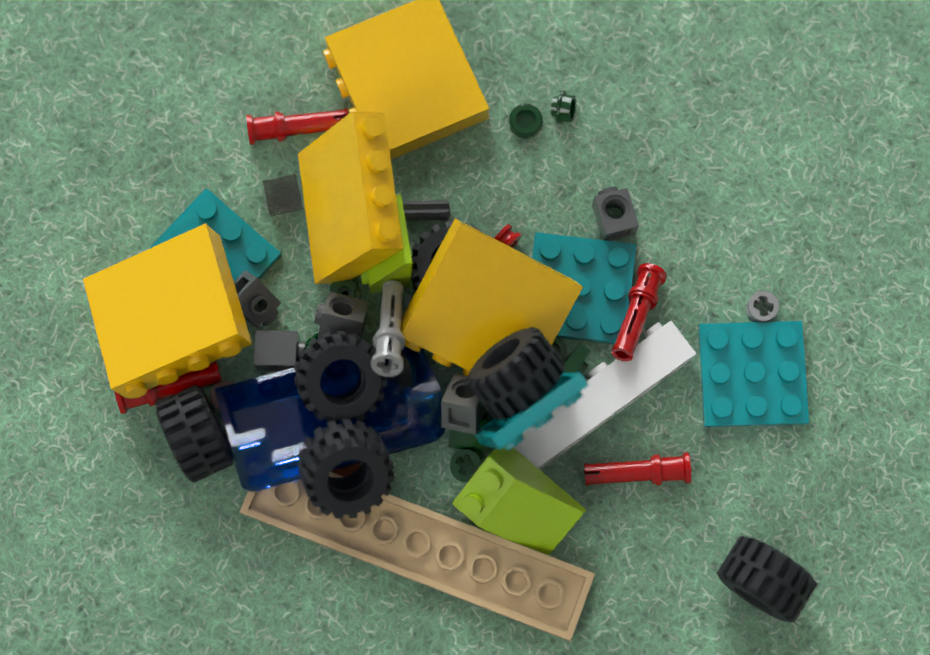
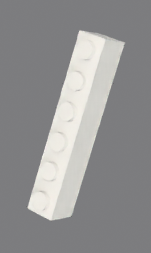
(608, 393)

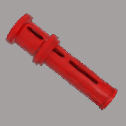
(280, 126)
(641, 299)
(201, 378)
(656, 470)

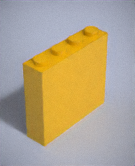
(411, 72)
(350, 198)
(480, 295)
(166, 312)

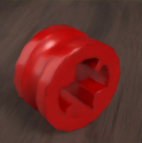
(508, 237)

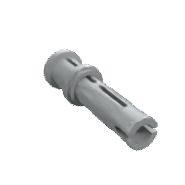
(391, 299)

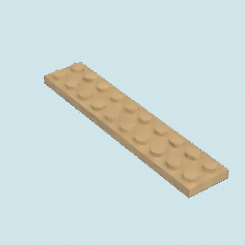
(438, 555)

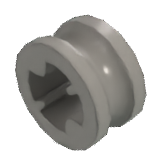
(770, 301)

